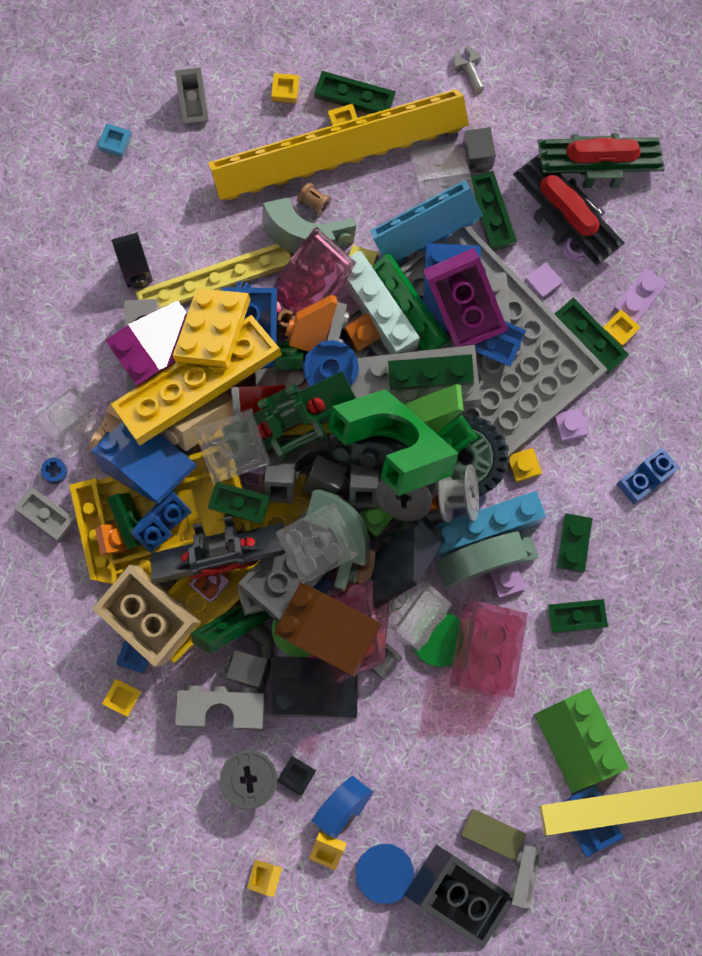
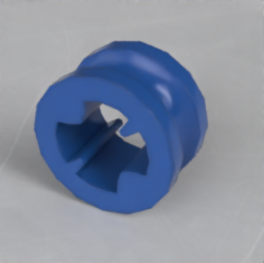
(48, 477)

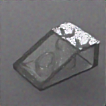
(438, 167)

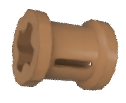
(313, 199)

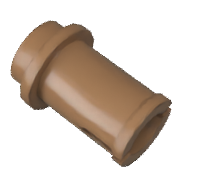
(284, 316)

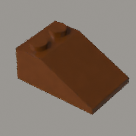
(327, 628)

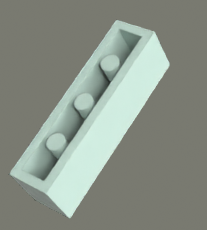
(376, 301)

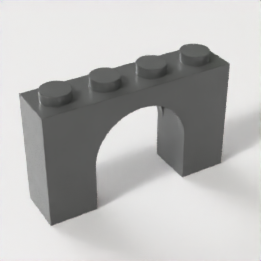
(283, 474)

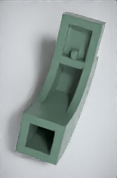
(291, 230)
(486, 557)
(347, 572)

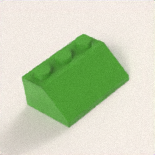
(581, 741)

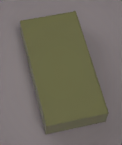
(493, 834)

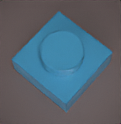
(114, 140)

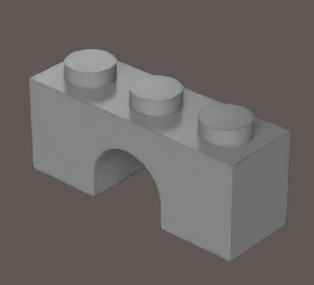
(195, 705)

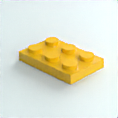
(211, 327)

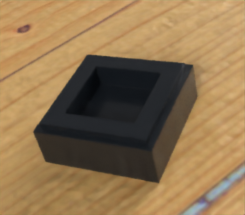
(296, 775)

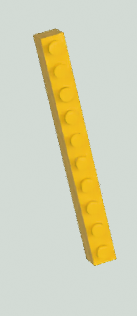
(339, 144)

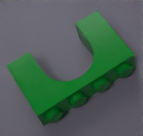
(382, 414)

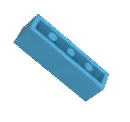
(427, 222)
(491, 522)

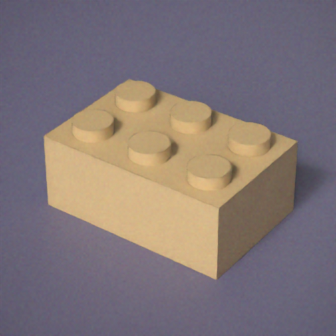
(146, 615)

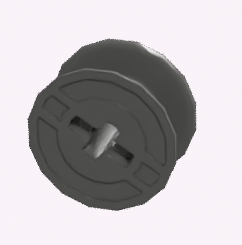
(407, 506)
(232, 775)

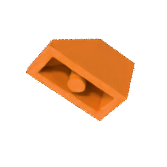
(311, 324)

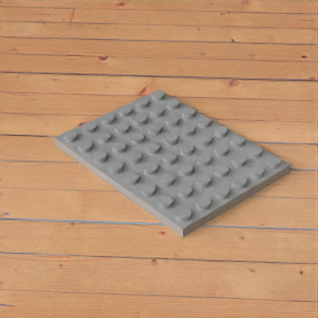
(548, 367)

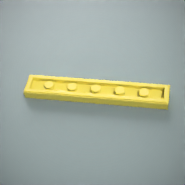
(224, 274)
(621, 808)

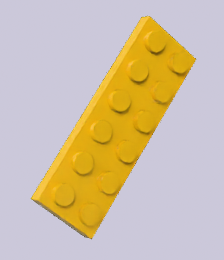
(189, 386)

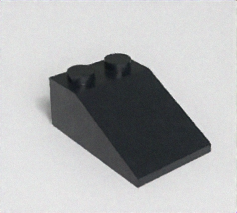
(404, 559)
(307, 690)
(459, 896)

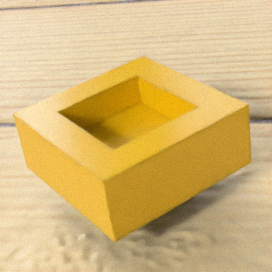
(285, 88)
(342, 114)
(622, 327)
(524, 465)
(122, 698)
(327, 851)
(264, 878)

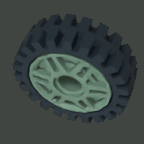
(488, 452)

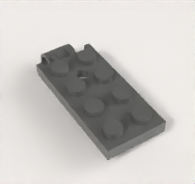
(274, 583)

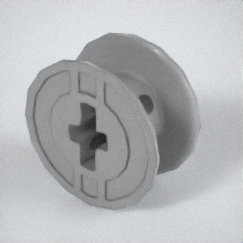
(459, 494)

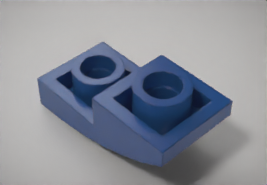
(647, 475)
(161, 518)
(342, 803)

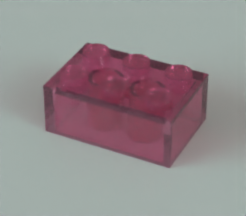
(488, 650)

